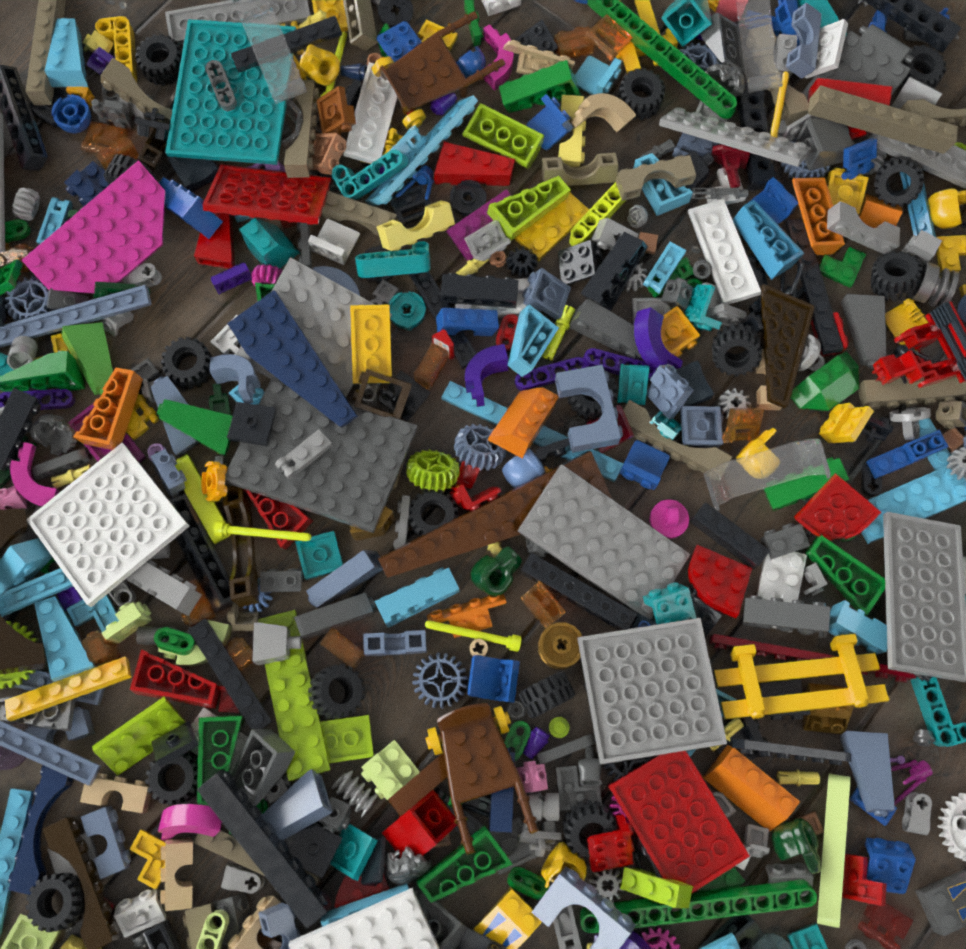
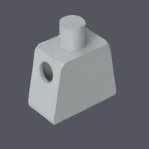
(273, 643)

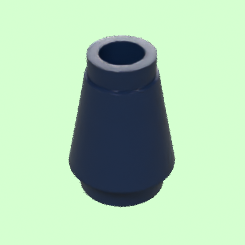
(354, 71)

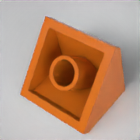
(875, 212)

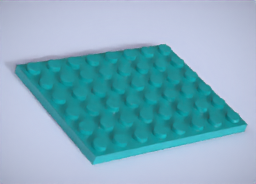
(199, 123)

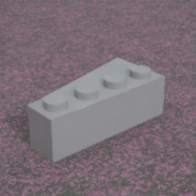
(166, 587)

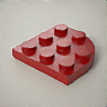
(837, 511)
(718, 580)

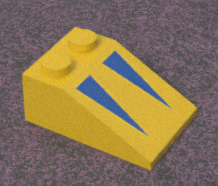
(509, 921)

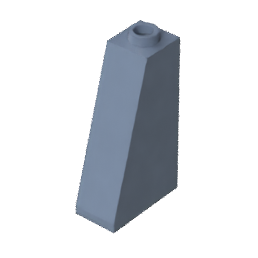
(165, 389)
(345, 578)
(871, 769)
(299, 806)

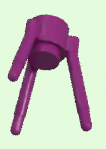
(919, 772)

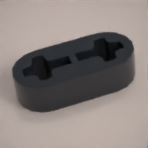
(866, 479)

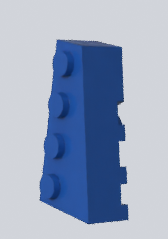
(189, 208)

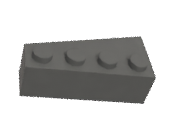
(605, 327)
(787, 615)

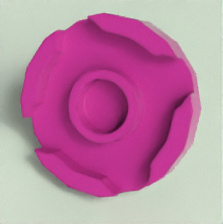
(669, 518)

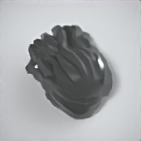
(728, 77)
(55, 432)
(407, 867)

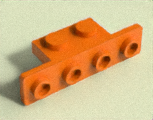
(469, 615)

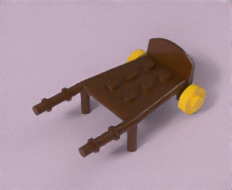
(428, 73)
(477, 761)

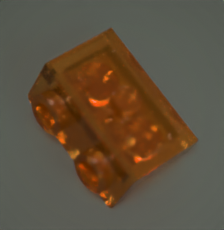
(121, 146)

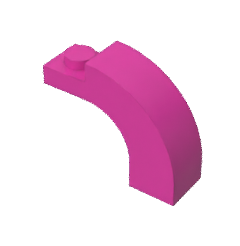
(497, 43)
(24, 481)
(189, 818)

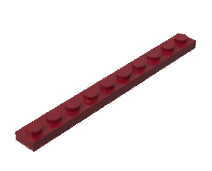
(782, 653)

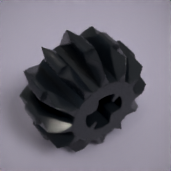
(518, 267)

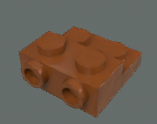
(335, 113)

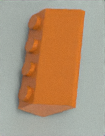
(814, 205)
(524, 420)
(750, 789)

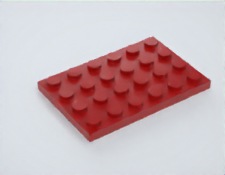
(267, 194)
(678, 820)

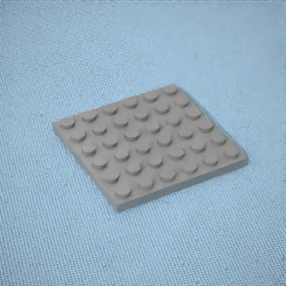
(324, 317)
(651, 691)

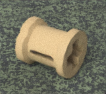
(480, 642)

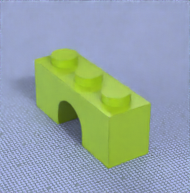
(655, 888)

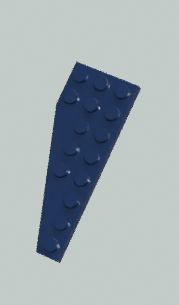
(280, 346)

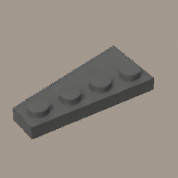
(55, 717)

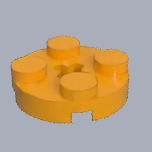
(214, 481)

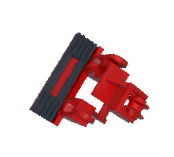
(943, 326)

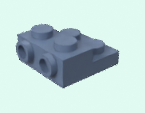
(546, 293)
(668, 390)
(701, 426)
(170, 477)

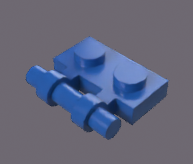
(861, 155)

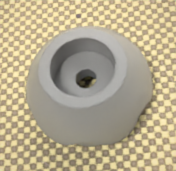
(637, 216)

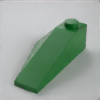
(50, 371)

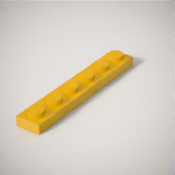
(67, 689)

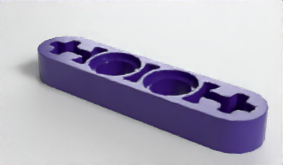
(618, 359)
(549, 371)
(53, 404)

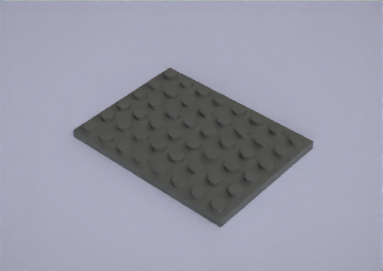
(343, 483)

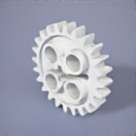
(955, 835)

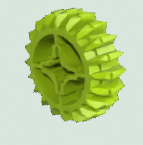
(432, 470)

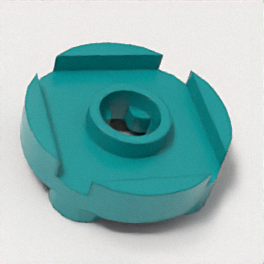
(406, 300)

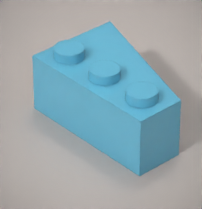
(661, 193)
(530, 340)
(22, 563)
(869, 632)

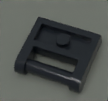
(409, 201)

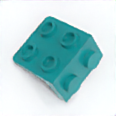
(698, 307)
(671, 604)

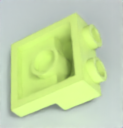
(130, 618)
(389, 770)
(26, 936)

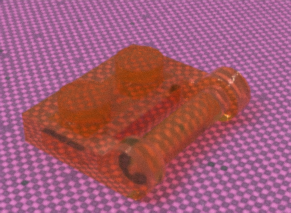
(612, 34)
(101, 134)
(743, 419)

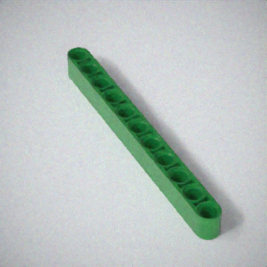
(628, 20)
(708, 899)

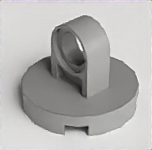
(810, 353)
(910, 420)

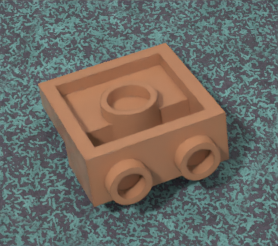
(327, 151)

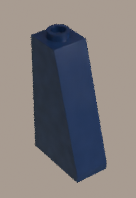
(502, 807)

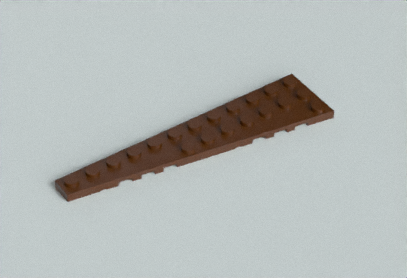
(486, 524)

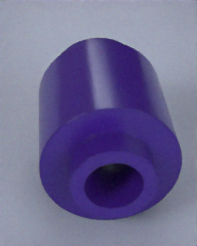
(443, 104)

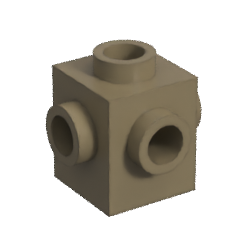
(951, 414)

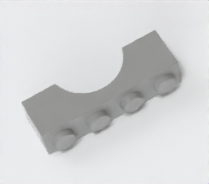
(846, 222)

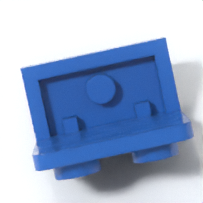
(398, 40)
(551, 122)
(776, 201)
(644, 465)
(493, 678)
(890, 863)

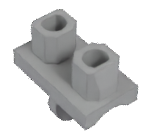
(540, 840)

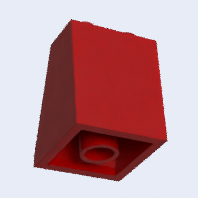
(421, 826)

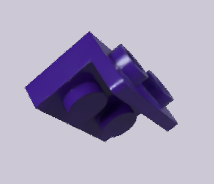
(231, 278)

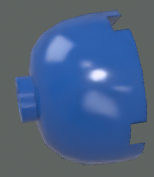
(471, 62)
(72, 114)

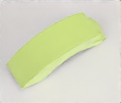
(196, 657)

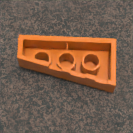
(112, 411)

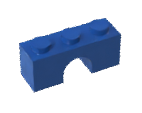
(456, 319)

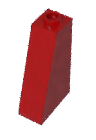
(219, 249)

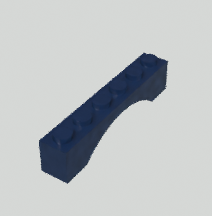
(28, 858)

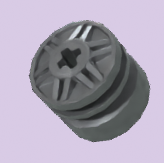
(936, 286)

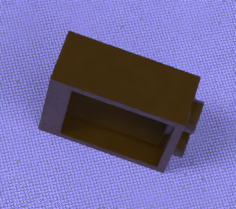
(358, 395)

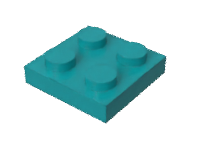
(319, 555)
(353, 851)

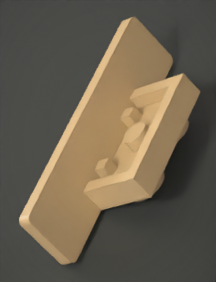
(531, 59)

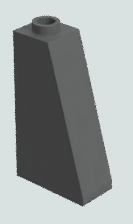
(867, 326)
(334, 616)

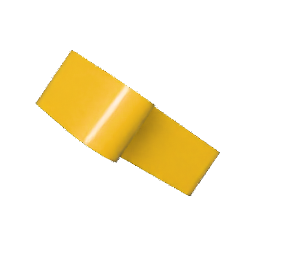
(122, 35)

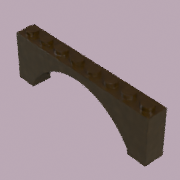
(16, 651)

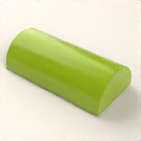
(504, 136)

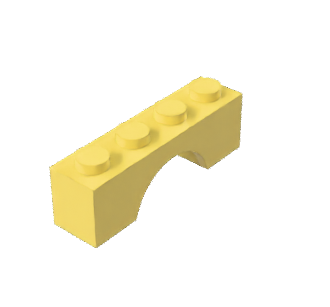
(571, 150)
(436, 218)

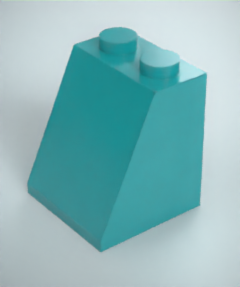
(687, 19)
(268, 243)

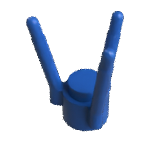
(423, 177)

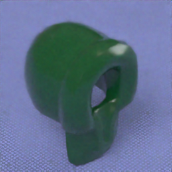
(496, 573)
(795, 839)

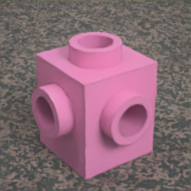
(11, 499)
(533, 776)

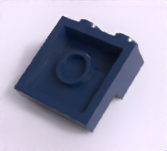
(87, 183)

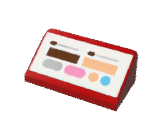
(443, 340)

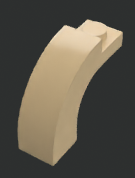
(606, 106)

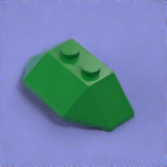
(828, 384)

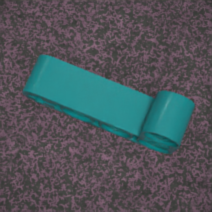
(376, 179)
(394, 262)
(938, 705)

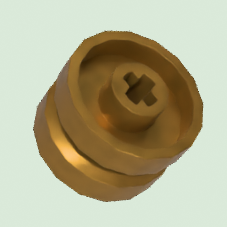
(559, 633)

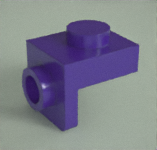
(69, 597)

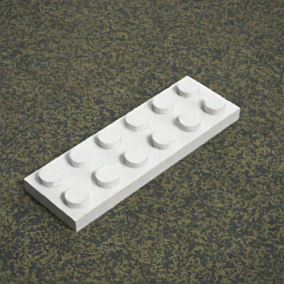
(372, 119)
(724, 252)

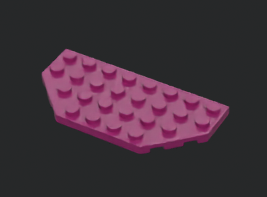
(105, 236)

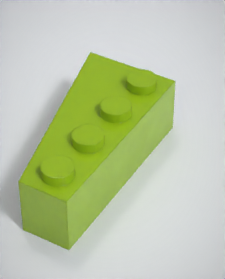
(526, 208)

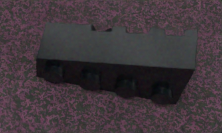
(615, 271)

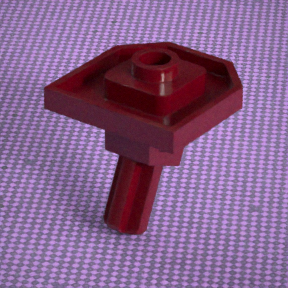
(731, 160)

